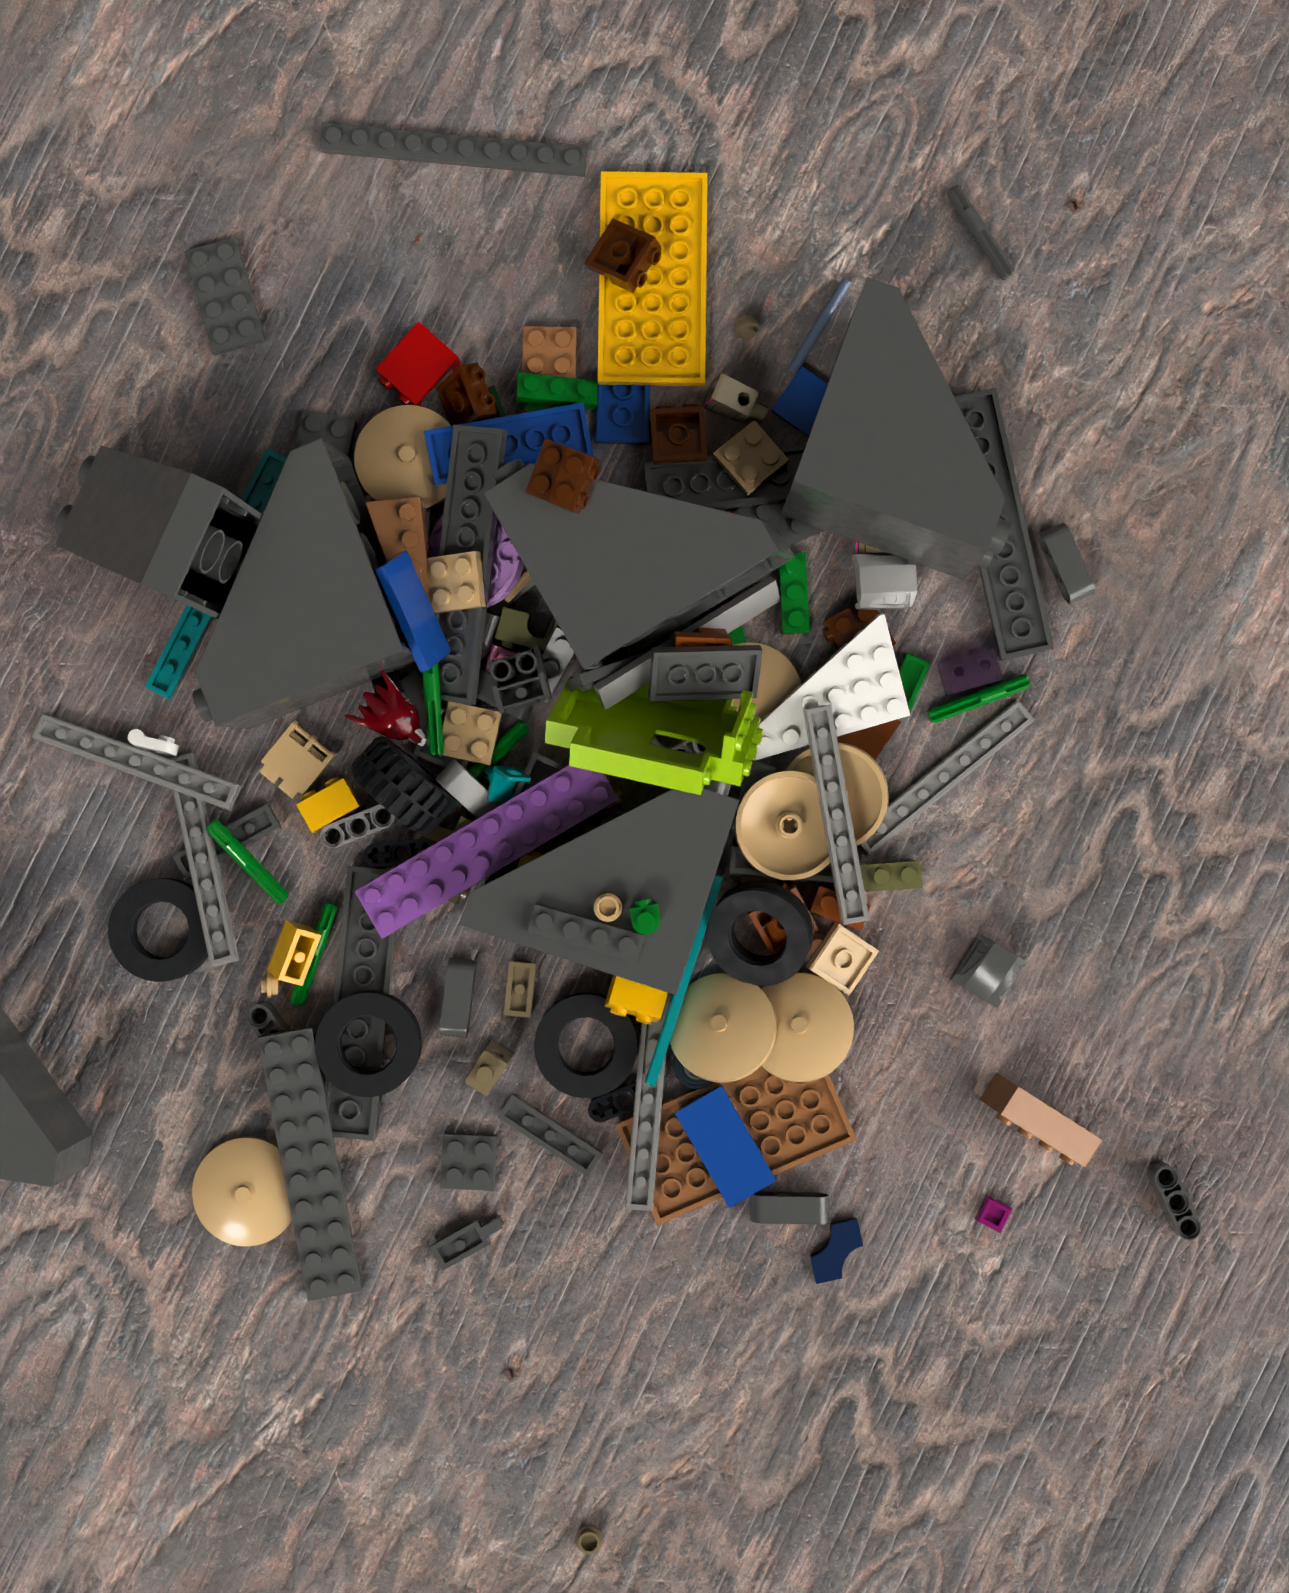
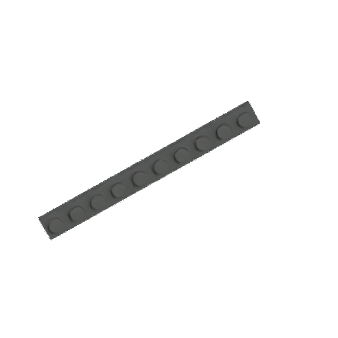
(453, 149)

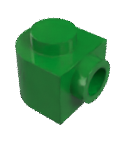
(645, 916)

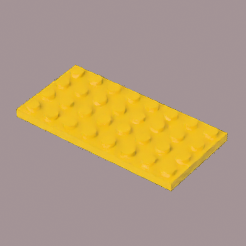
(661, 327)

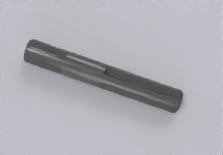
(980, 232)

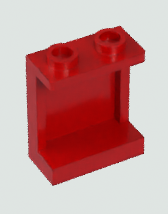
(416, 365)

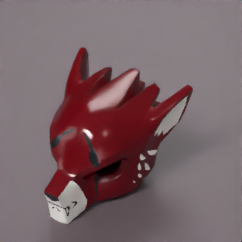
(390, 714)

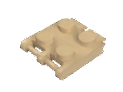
(296, 761)

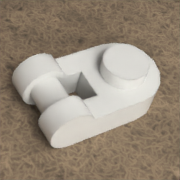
(163, 745)

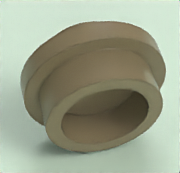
(745, 327)
(589, 1539)

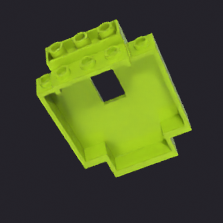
(621, 737)

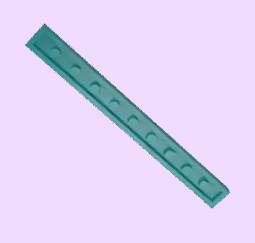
(194, 623)

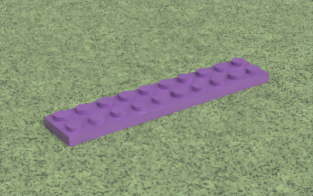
(484, 847)

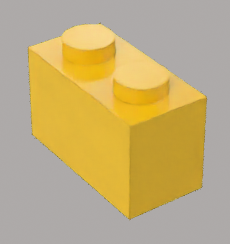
(329, 804)
(294, 953)
(635, 999)

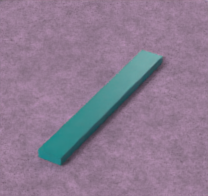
(676, 1000)

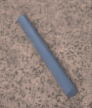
(819, 326)

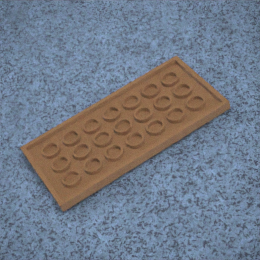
(783, 1117)

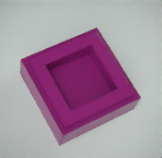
(993, 1213)

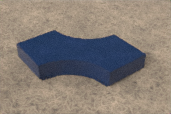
(829, 1261)

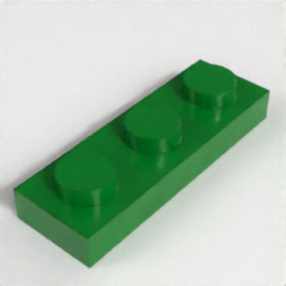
(555, 390)
(794, 596)

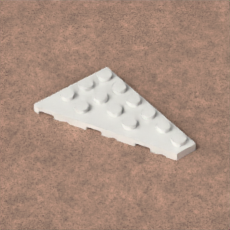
(857, 682)

